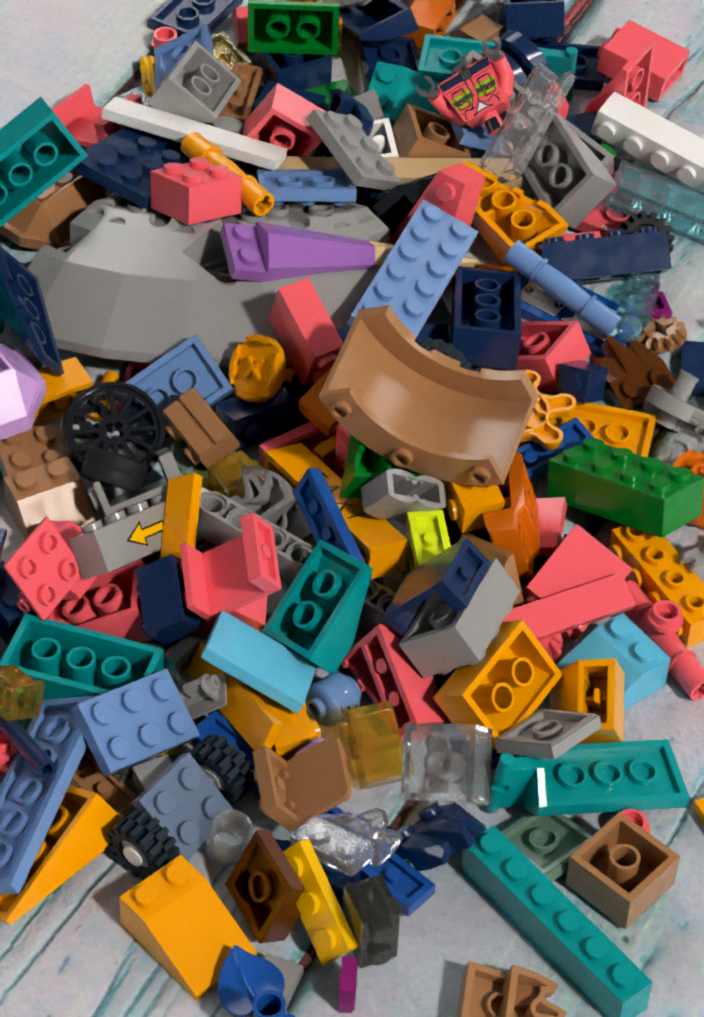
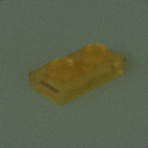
(227, 51)

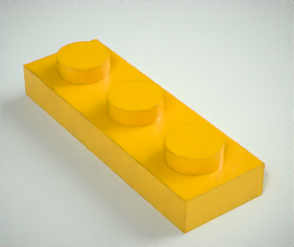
(319, 906)

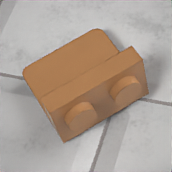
(304, 784)

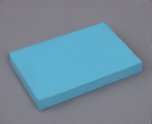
(259, 661)

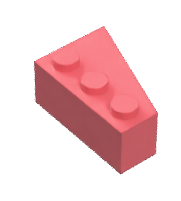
(453, 191)
(389, 675)

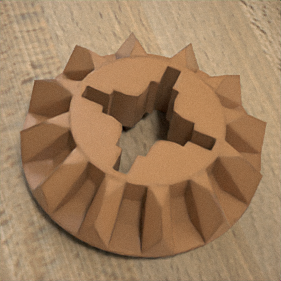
(658, 343)

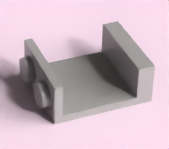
(169, 469)

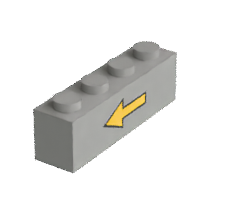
(121, 539)

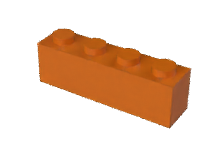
(433, 17)

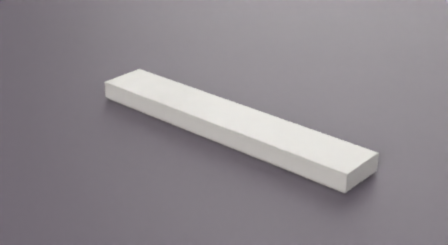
(177, 127)

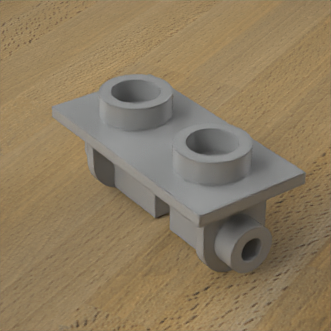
(205, 694)

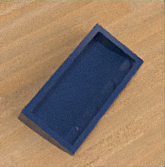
(378, 20)

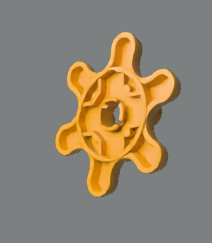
(545, 410)

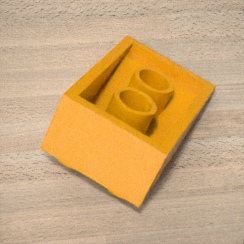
(182, 925)

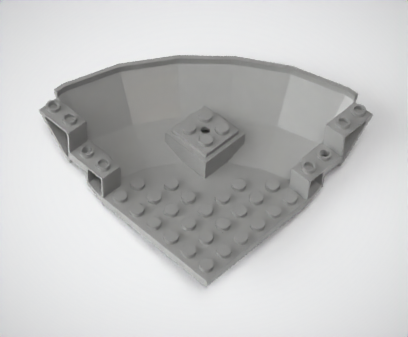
(149, 282)

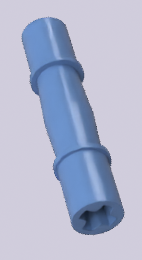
(562, 288)

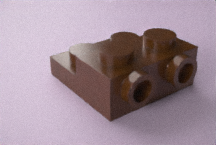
(266, 888)

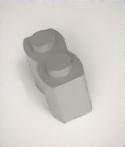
(400, 492)

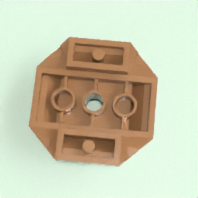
(50, 214)

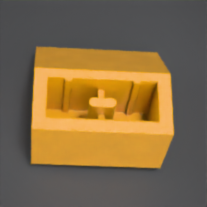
(593, 688)

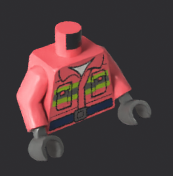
(475, 93)

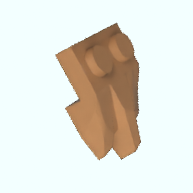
(503, 994)

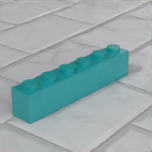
(556, 926)

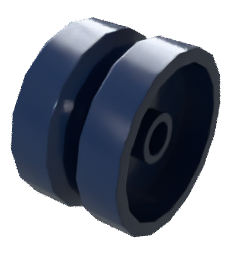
(521, 54)

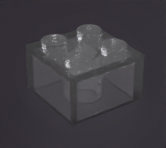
(446, 764)

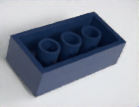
(486, 317)

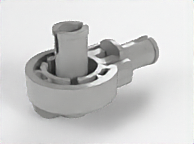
(673, 406)

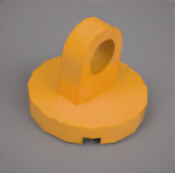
(258, 369)

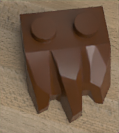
(631, 372)

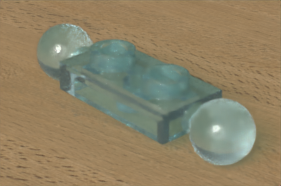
(638, 304)

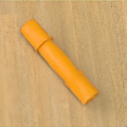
(253, 194)

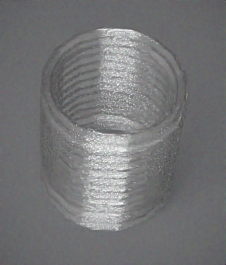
(233, 822)

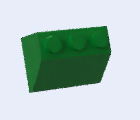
(293, 27)

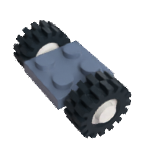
(180, 806)

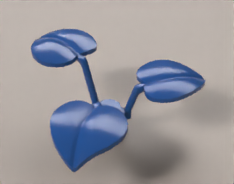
(251, 986)

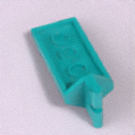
(444, 53)
(591, 780)

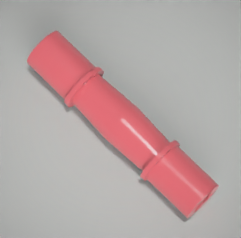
(683, 662)

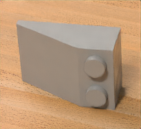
(567, 173)

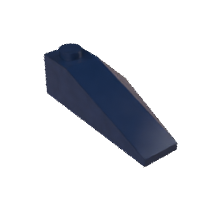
(26, 311)

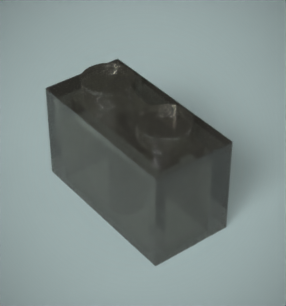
(373, 920)

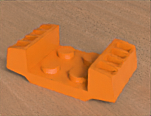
(517, 525)

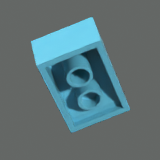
(636, 653)

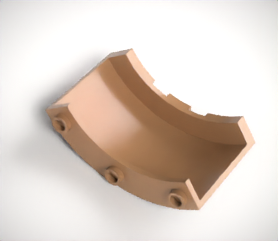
(424, 405)

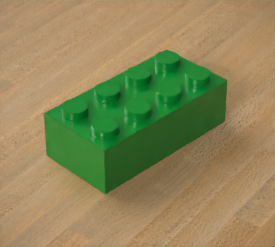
(626, 487)

